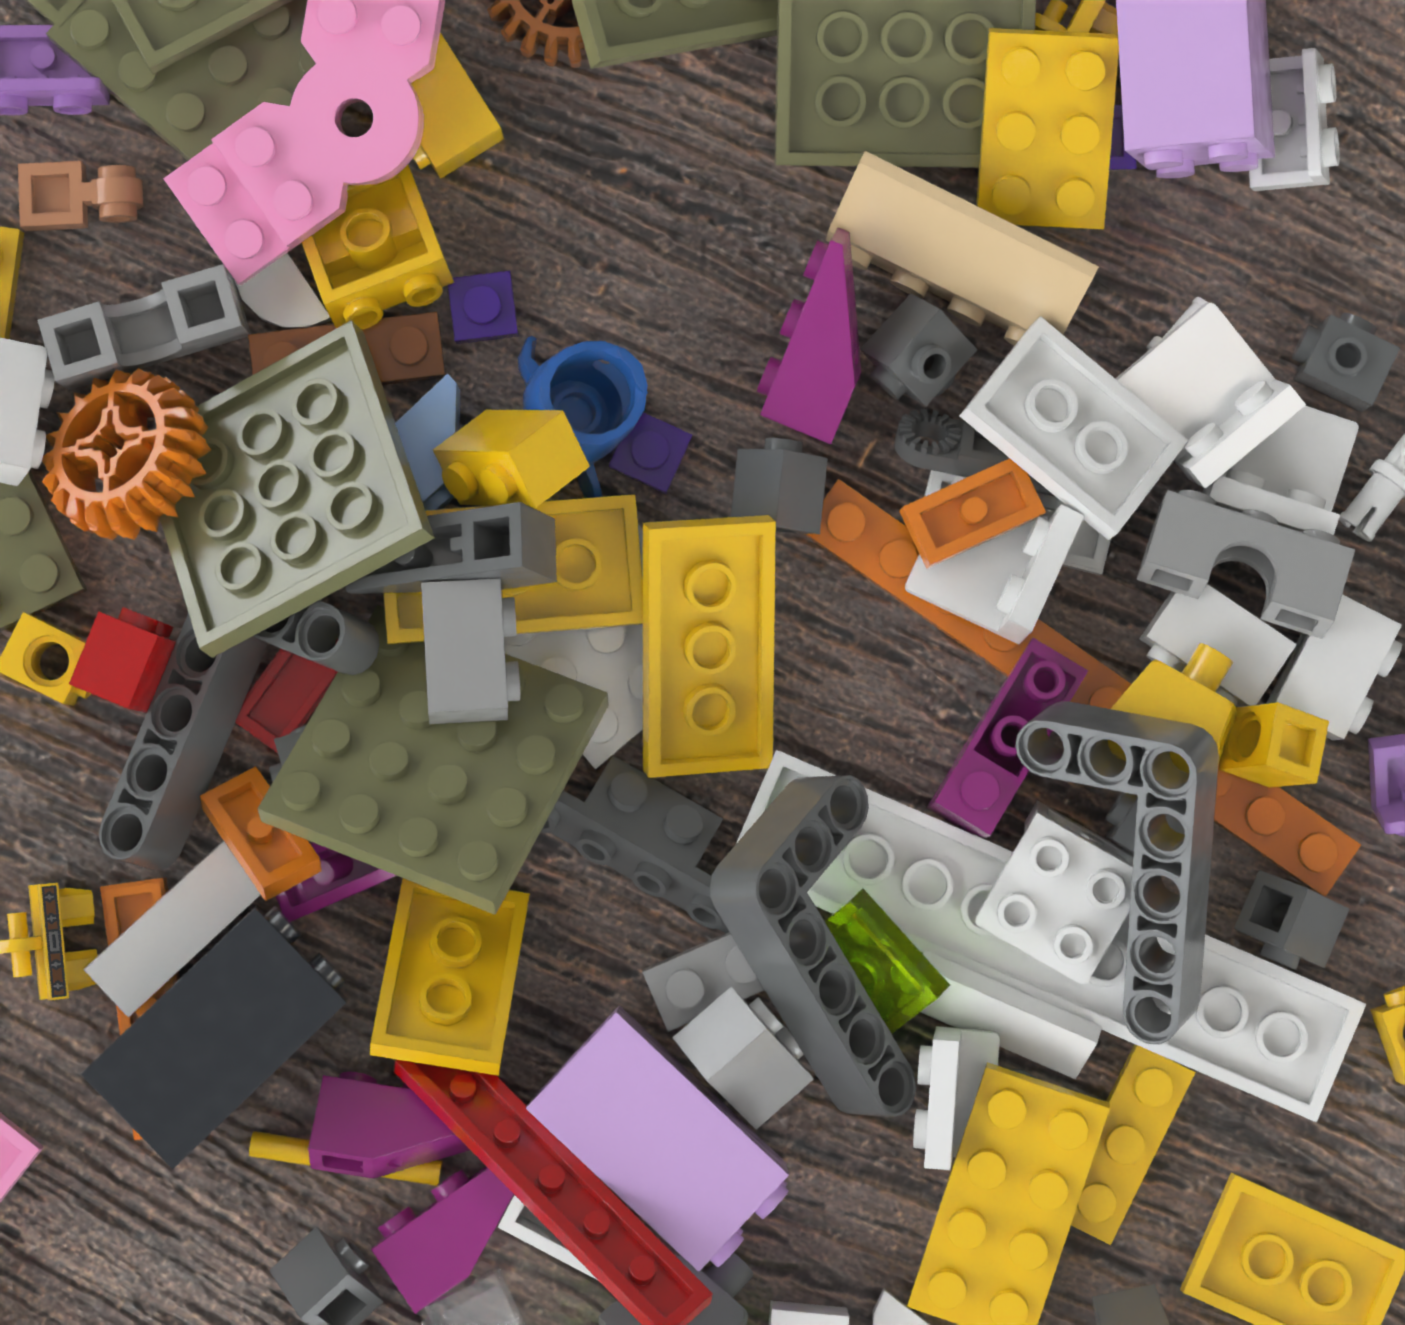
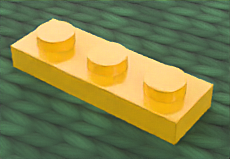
(1137, 1121)

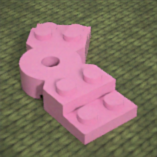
(289, 167)

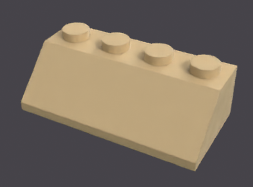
(958, 252)

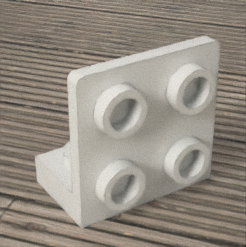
(1211, 392)
(1292, 472)
(1003, 579)
(1060, 894)

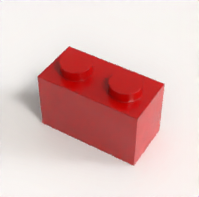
(124, 659)

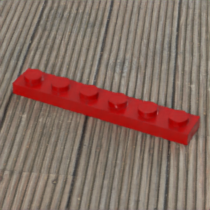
(561, 1193)

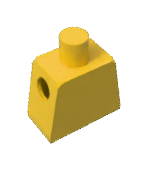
(1183, 698)

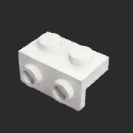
(1300, 128)
(954, 1074)

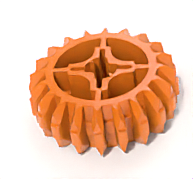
(139, 467)

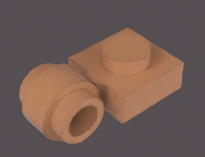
(59, 195)

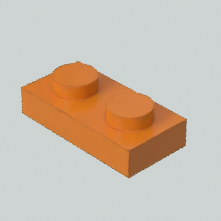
(972, 512)
(266, 853)

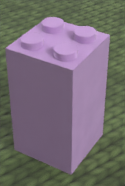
(1195, 84)
(661, 1140)

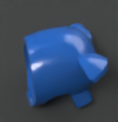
(596, 397)

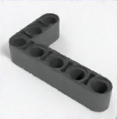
(193, 722)
(1157, 846)
(792, 952)

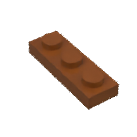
(401, 347)

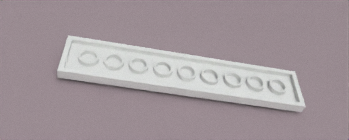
(1253, 1018)

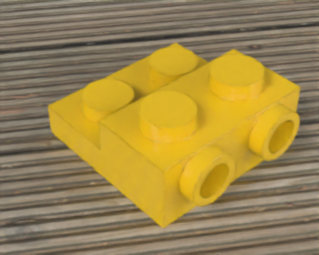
(378, 253)

